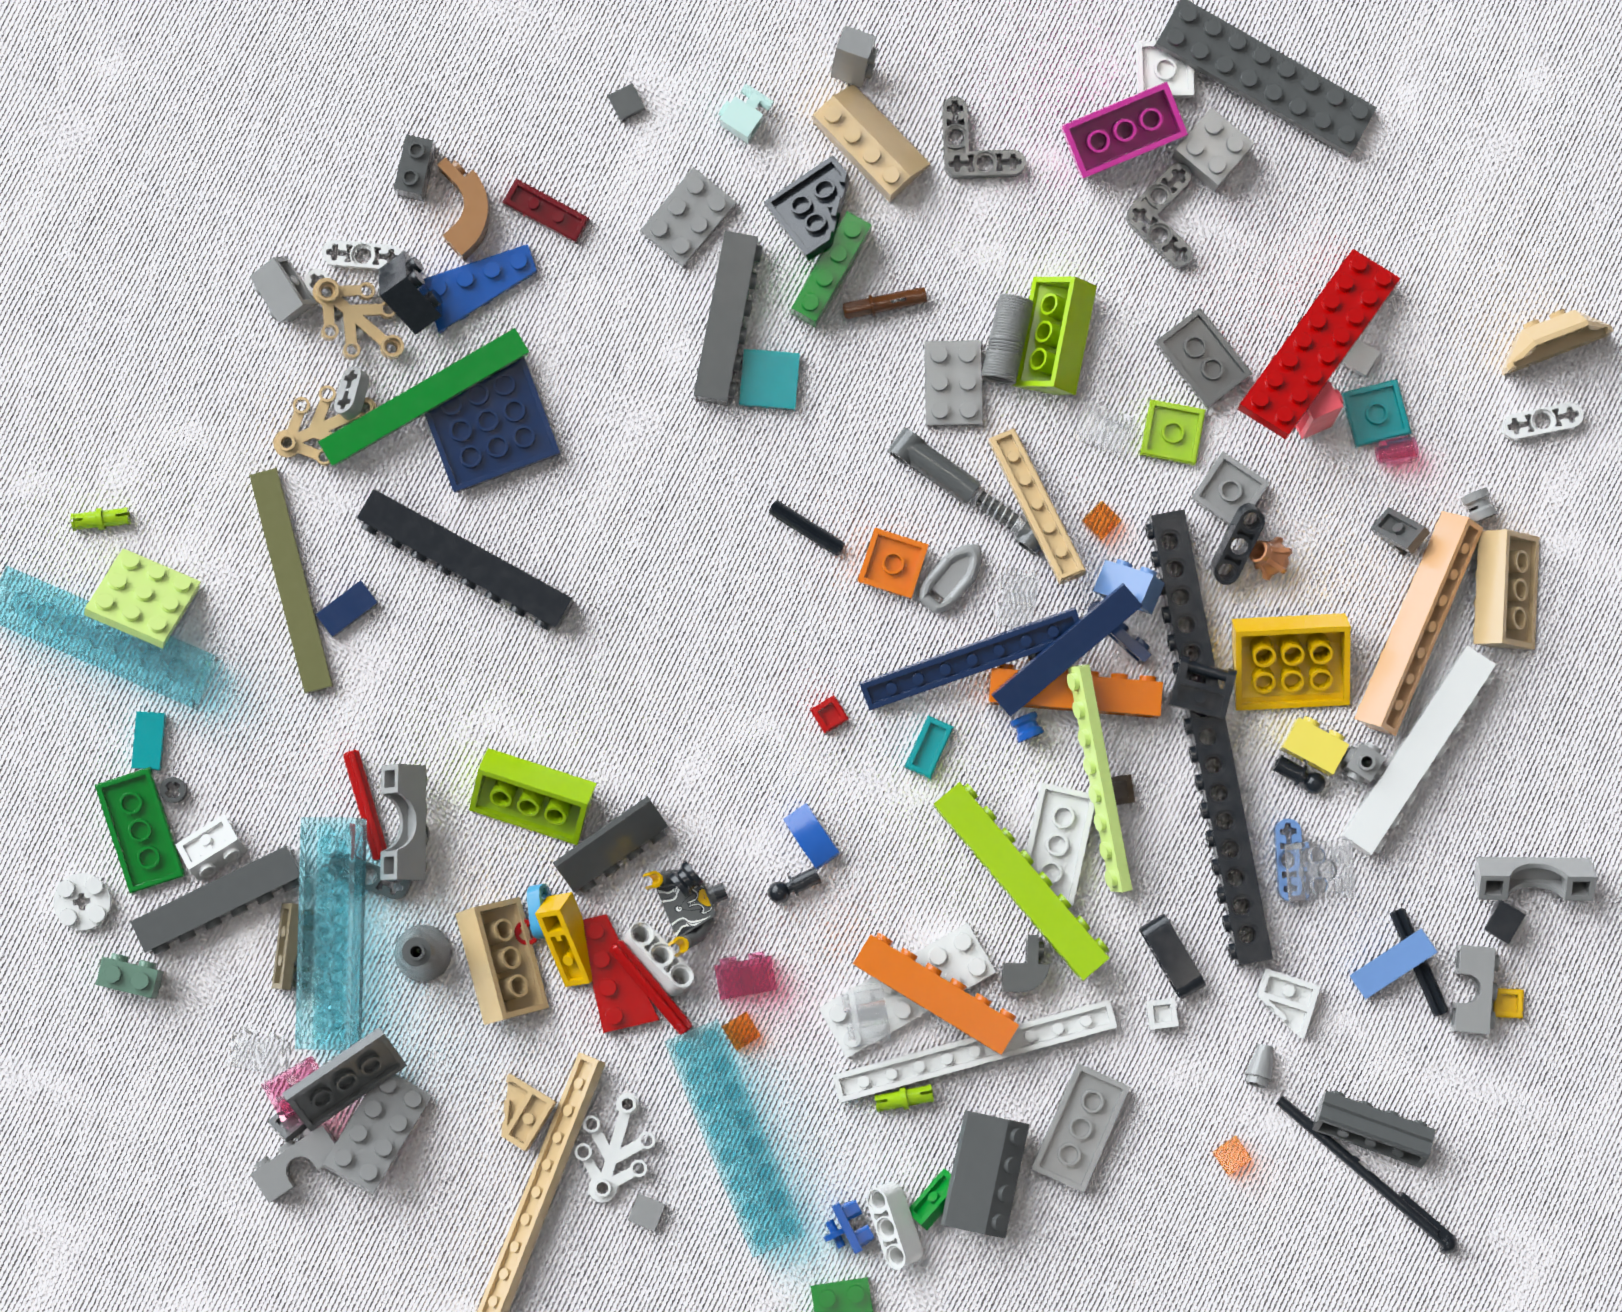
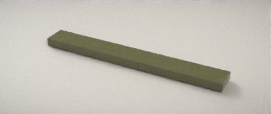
(291, 580)

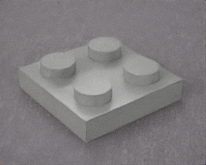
(1228, 487)

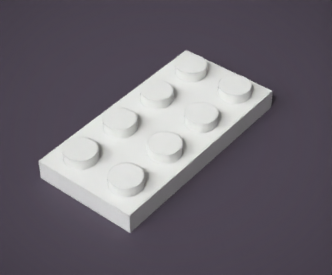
(1060, 836)

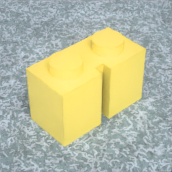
(1318, 747)

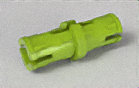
(100, 519)
(904, 1098)

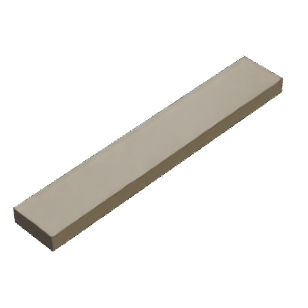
(1037, 506)

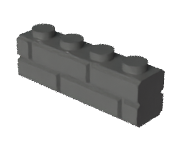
(1374, 1128)

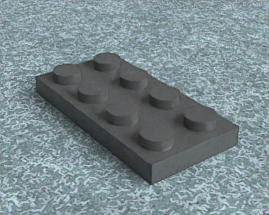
(344, 1079)

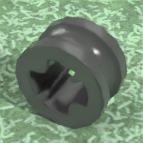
(164, 790)

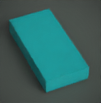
(148, 740)
(929, 747)

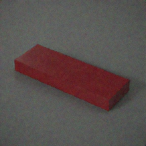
(546, 211)

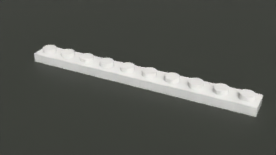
(970, 1052)

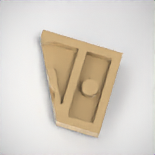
(525, 1112)

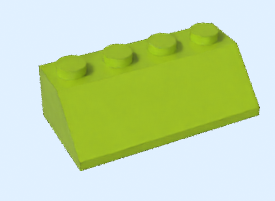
(1056, 335)
(532, 796)

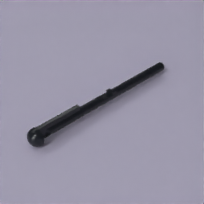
(1402, 1202)

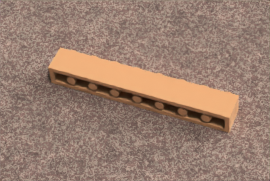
(1418, 623)

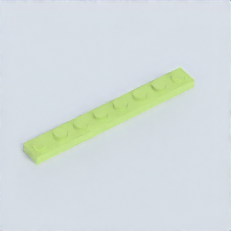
(1098, 771)

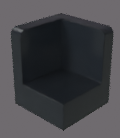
(1504, 921)

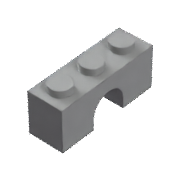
(1479, 965)
(274, 1175)

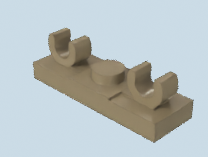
(286, 948)

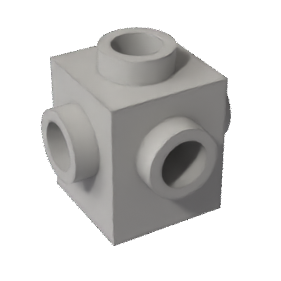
(1354, 767)

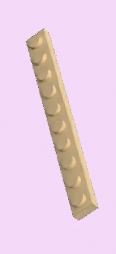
(542, 1184)

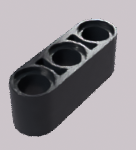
(1238, 557)
(1172, 956)

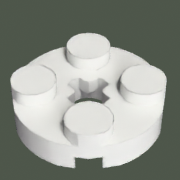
(69, 891)

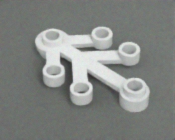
(613, 1152)

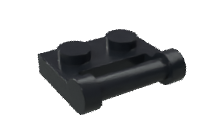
(1199, 696)

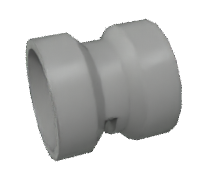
(1479, 505)

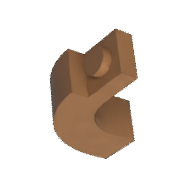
(474, 221)

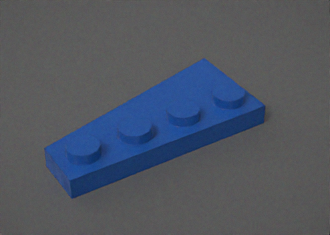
(478, 283)

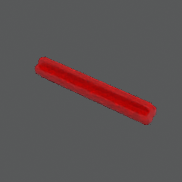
(365, 802)
(651, 987)

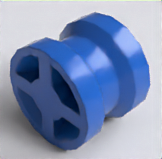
(1027, 727)

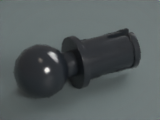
(1313, 781)
(780, 891)

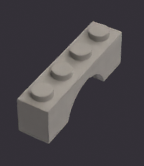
(407, 790)
(1567, 876)

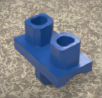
(856, 1238)

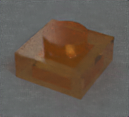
(741, 1031)

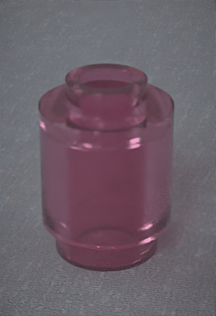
(1397, 451)

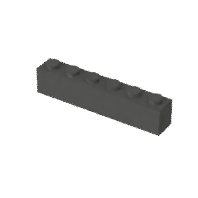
(726, 318)
(216, 900)

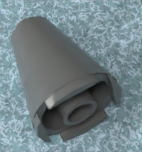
(434, 957)

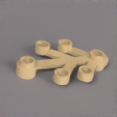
(354, 316)
(318, 428)

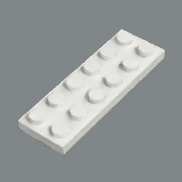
(954, 954)

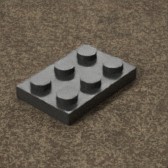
(1203, 358)

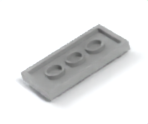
(1080, 1127)
(377, 1133)

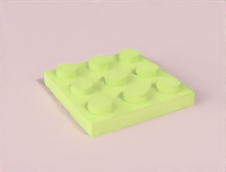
(142, 598)

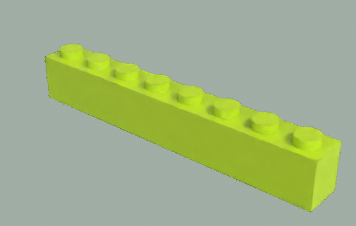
(1020, 880)

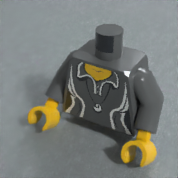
(690, 916)

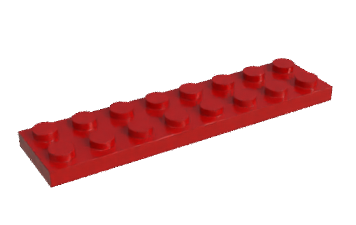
(1318, 344)

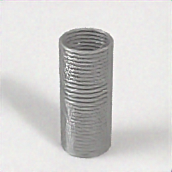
(1007, 336)

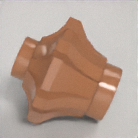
(1270, 557)

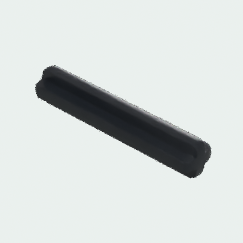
(806, 528)

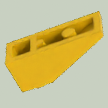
(565, 937)

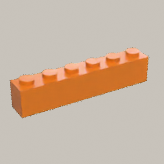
(1113, 695)
(936, 994)

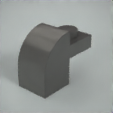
(1027, 975)

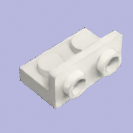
(211, 848)

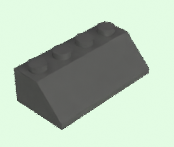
(611, 845)
(985, 1174)

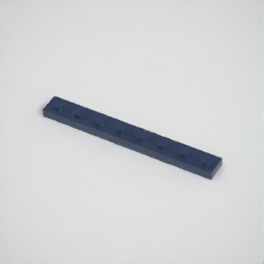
(966, 660)

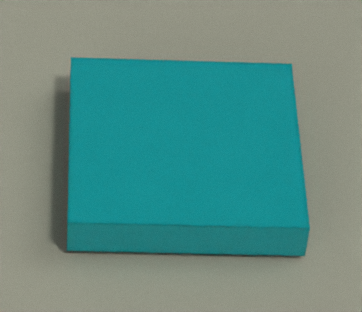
(769, 379)
(1376, 413)

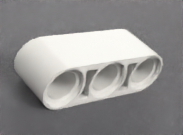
(671, 965)
(894, 1225)

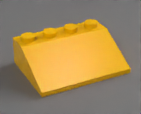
(1291, 661)

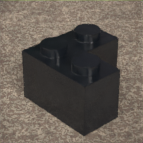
(406, 293)

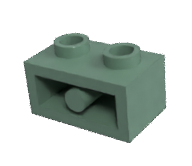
(130, 977)

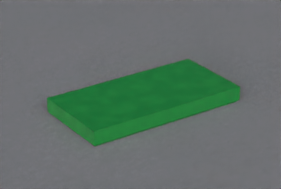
(140, 830)

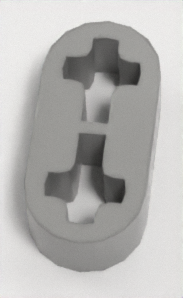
(351, 393)

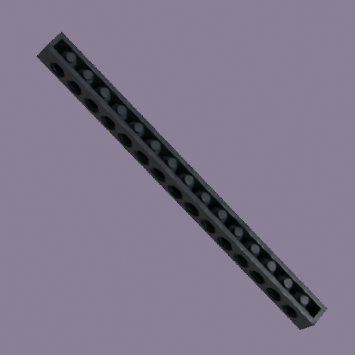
(1259, 948)

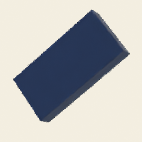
(347, 608)

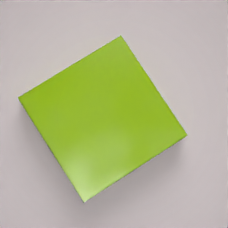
(1172, 432)

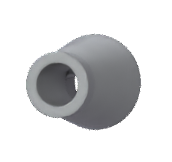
(1260, 1067)

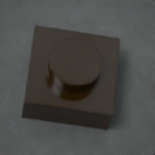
(1123, 789)

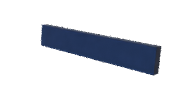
(1066, 649)

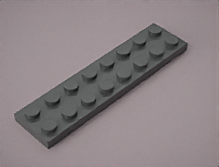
(1265, 77)

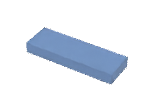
(1393, 963)

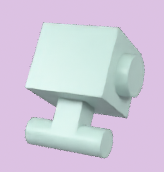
(743, 118)

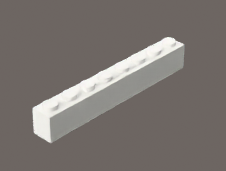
(1418, 750)

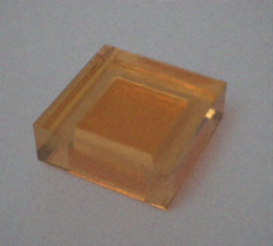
(1101, 520)
(1231, 1155)

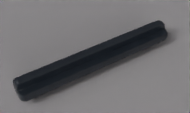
(1423, 971)

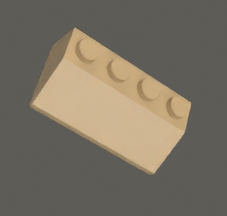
(870, 141)
(1506, 589)
(500, 966)

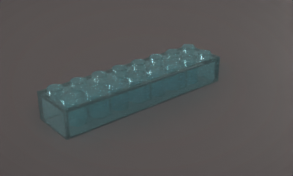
(60, 623)
(330, 932)
(735, 1138)

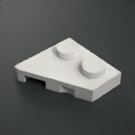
(1289, 999)

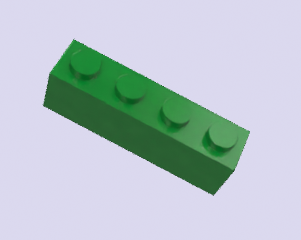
(831, 270)

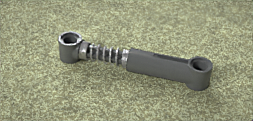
(915, 453)

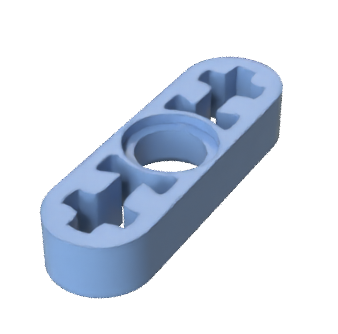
(1278, 838)

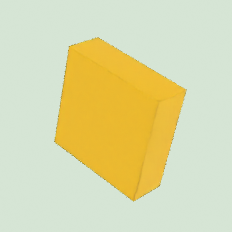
(1509, 1003)

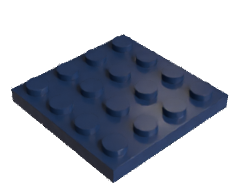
(492, 429)

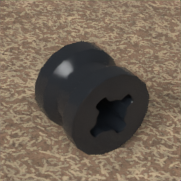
(686, 879)

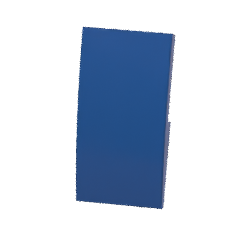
(811, 836)

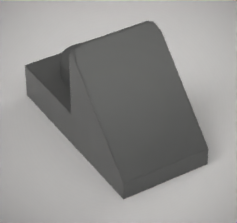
(1400, 531)

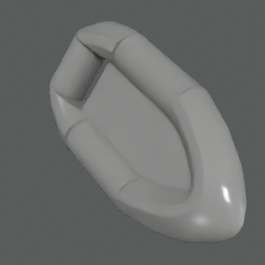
(951, 577)

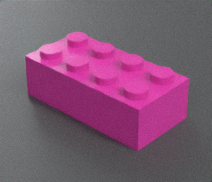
(1123, 130)

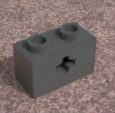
(415, 168)

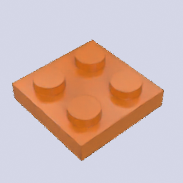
(892, 563)

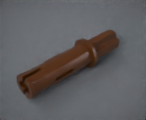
(883, 303)

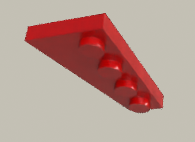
(617, 995)

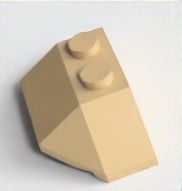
(1553, 337)

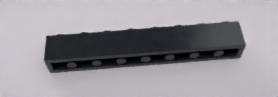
(464, 559)

